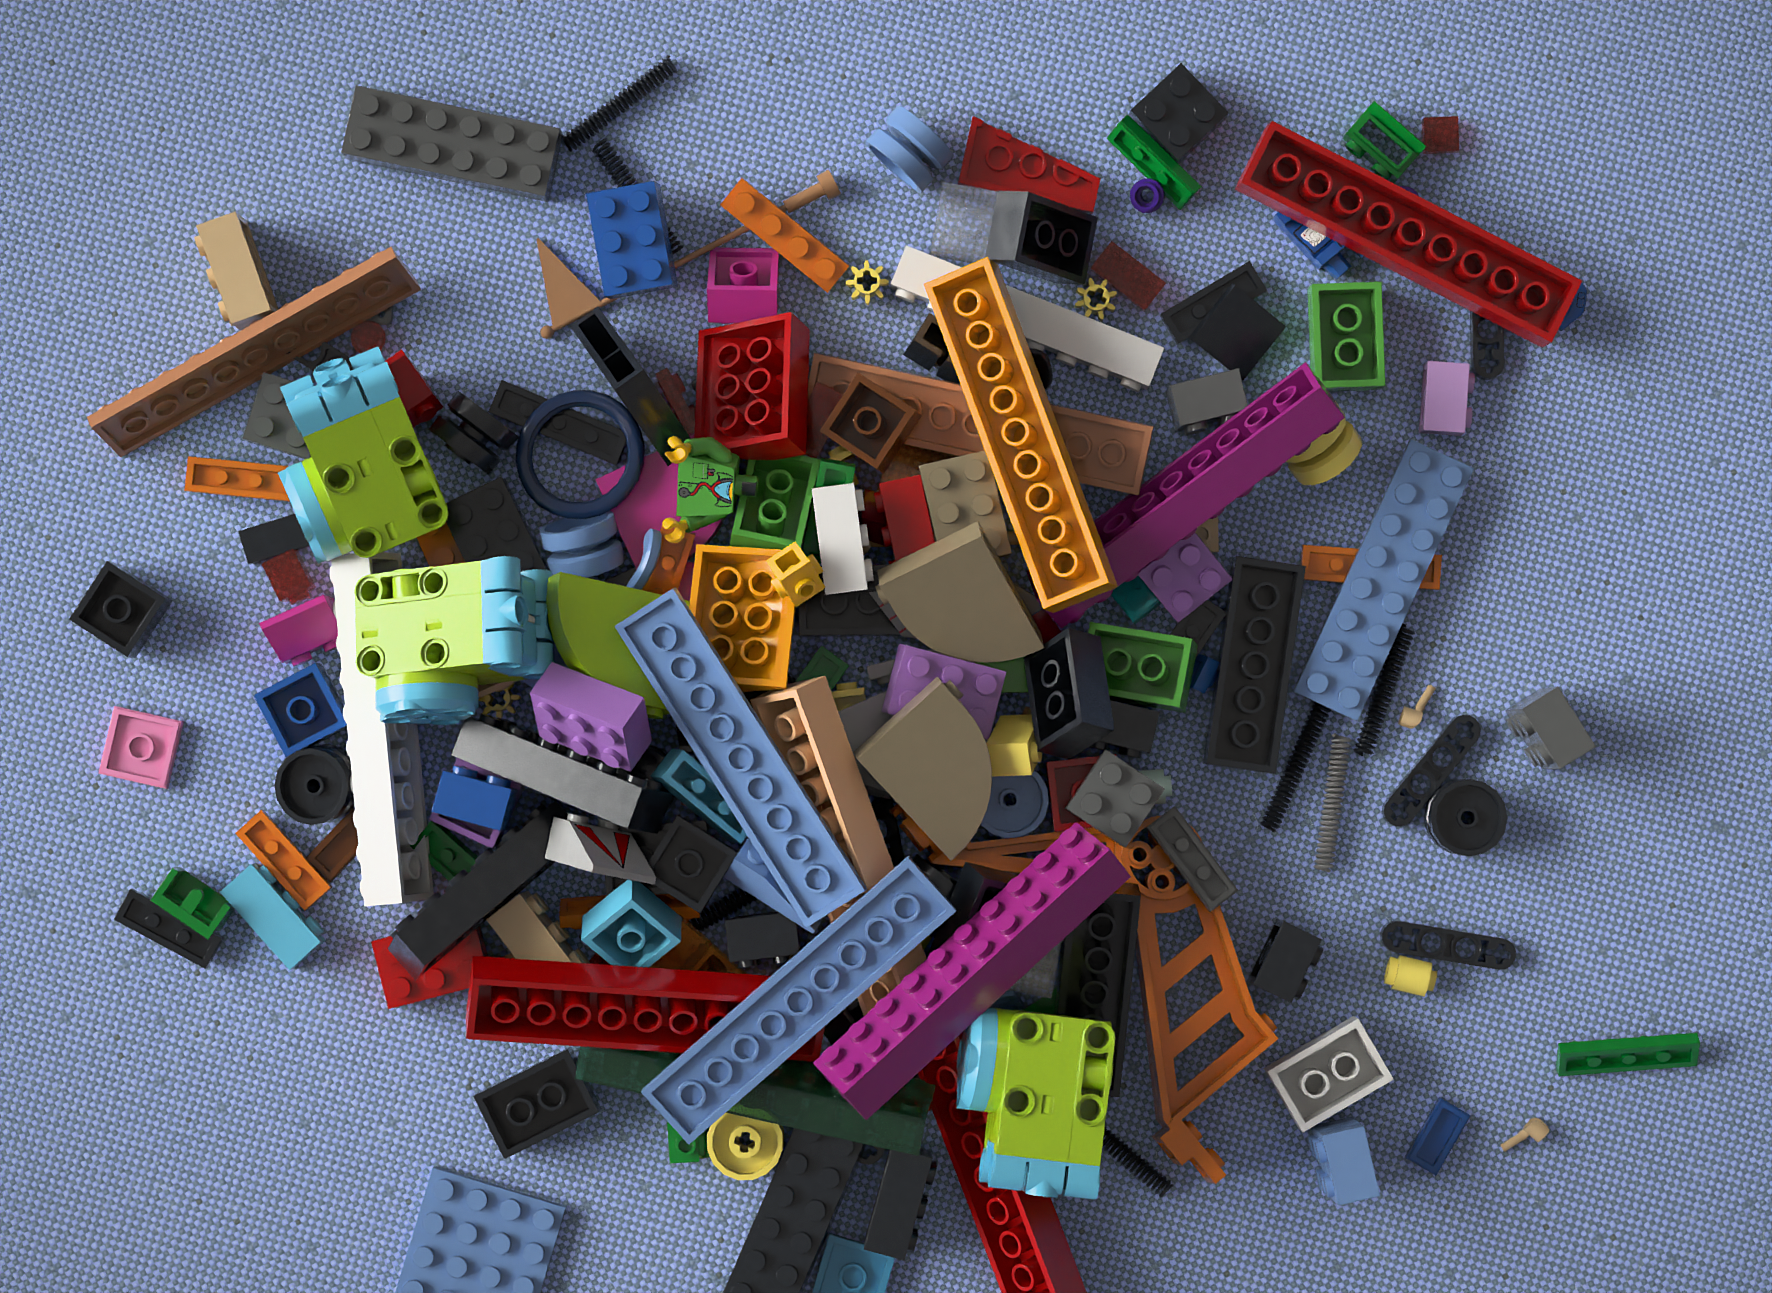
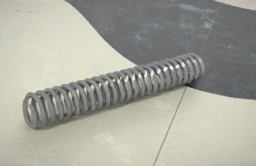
(1332, 794)

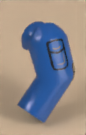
(1576, 308)

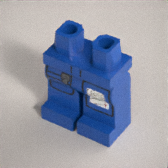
(1316, 247)

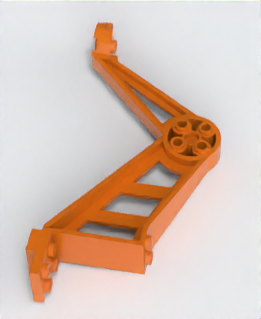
(1176, 1137)

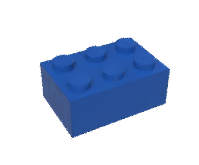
(632, 240)

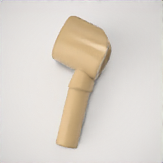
(1412, 717)
(1534, 1127)

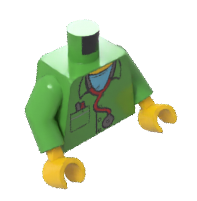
(706, 484)

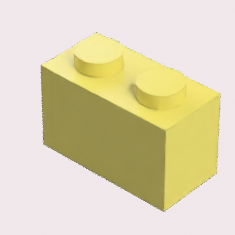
(1013, 746)

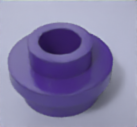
(1137, 198)

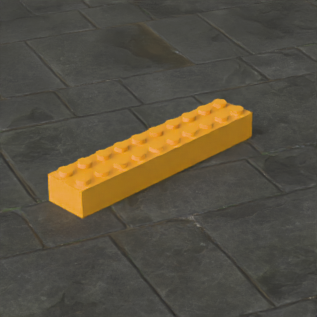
(1020, 435)

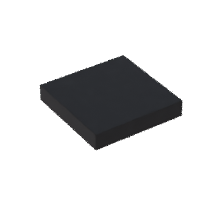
(1237, 331)

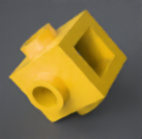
(800, 579)

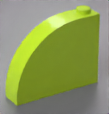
(583, 630)

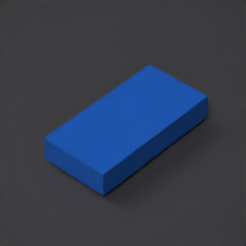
(1437, 1136)

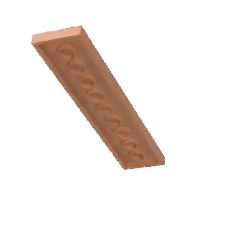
(256, 349)
(1101, 447)

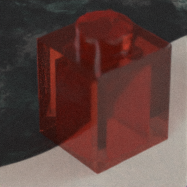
(289, 577)

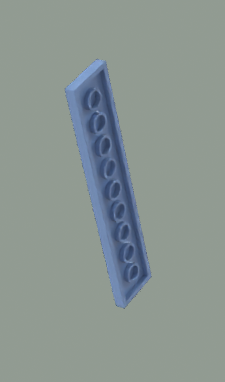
(740, 757)
(798, 1000)

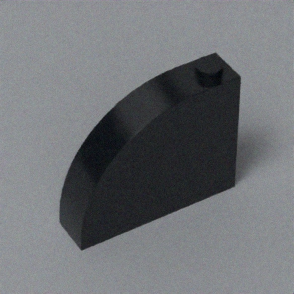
(629, 381)

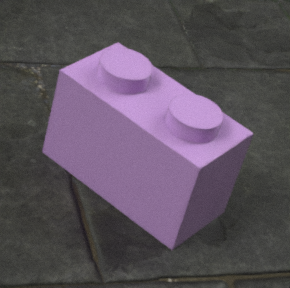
(1445, 398)

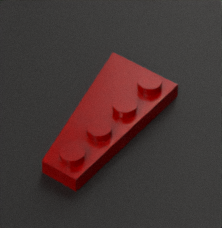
(1004, 163)

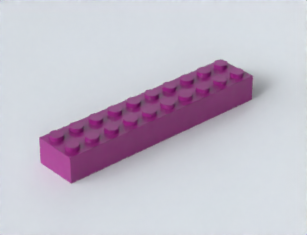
(1210, 478)
(971, 970)

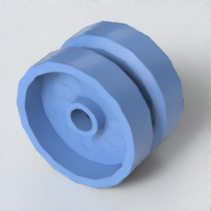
(910, 149)
(582, 545)
(1024, 814)

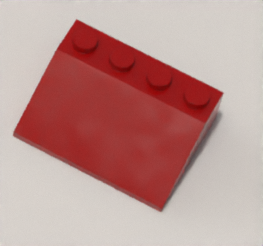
(754, 387)

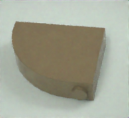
(961, 600)
(934, 765)

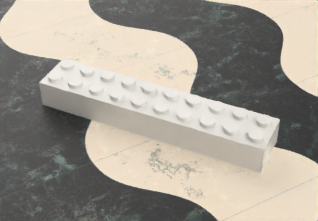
(383, 762)

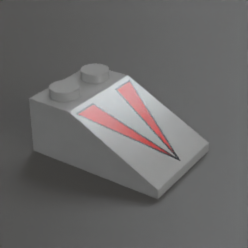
(597, 848)

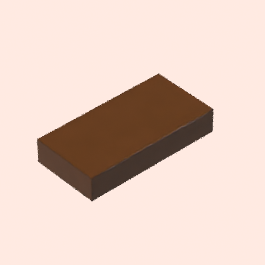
(336, 849)

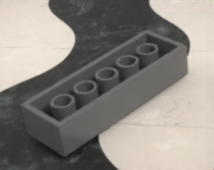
(452, 143)

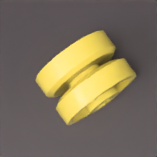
(1327, 455)
(742, 1160)

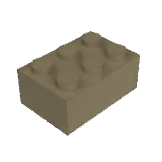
(962, 493)

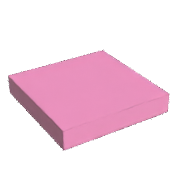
(141, 747)

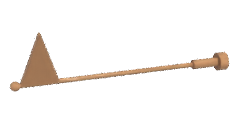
(572, 300)

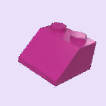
(742, 284)
(302, 630)

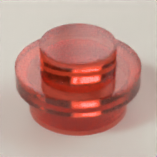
(368, 336)

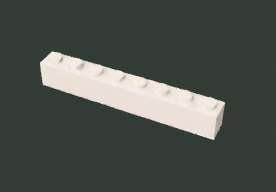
(1048, 326)

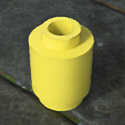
(1410, 975)

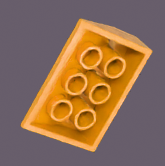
(743, 614)

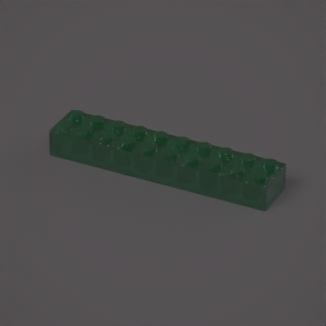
(789, 1096)

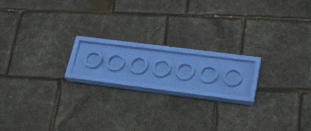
(1383, 580)

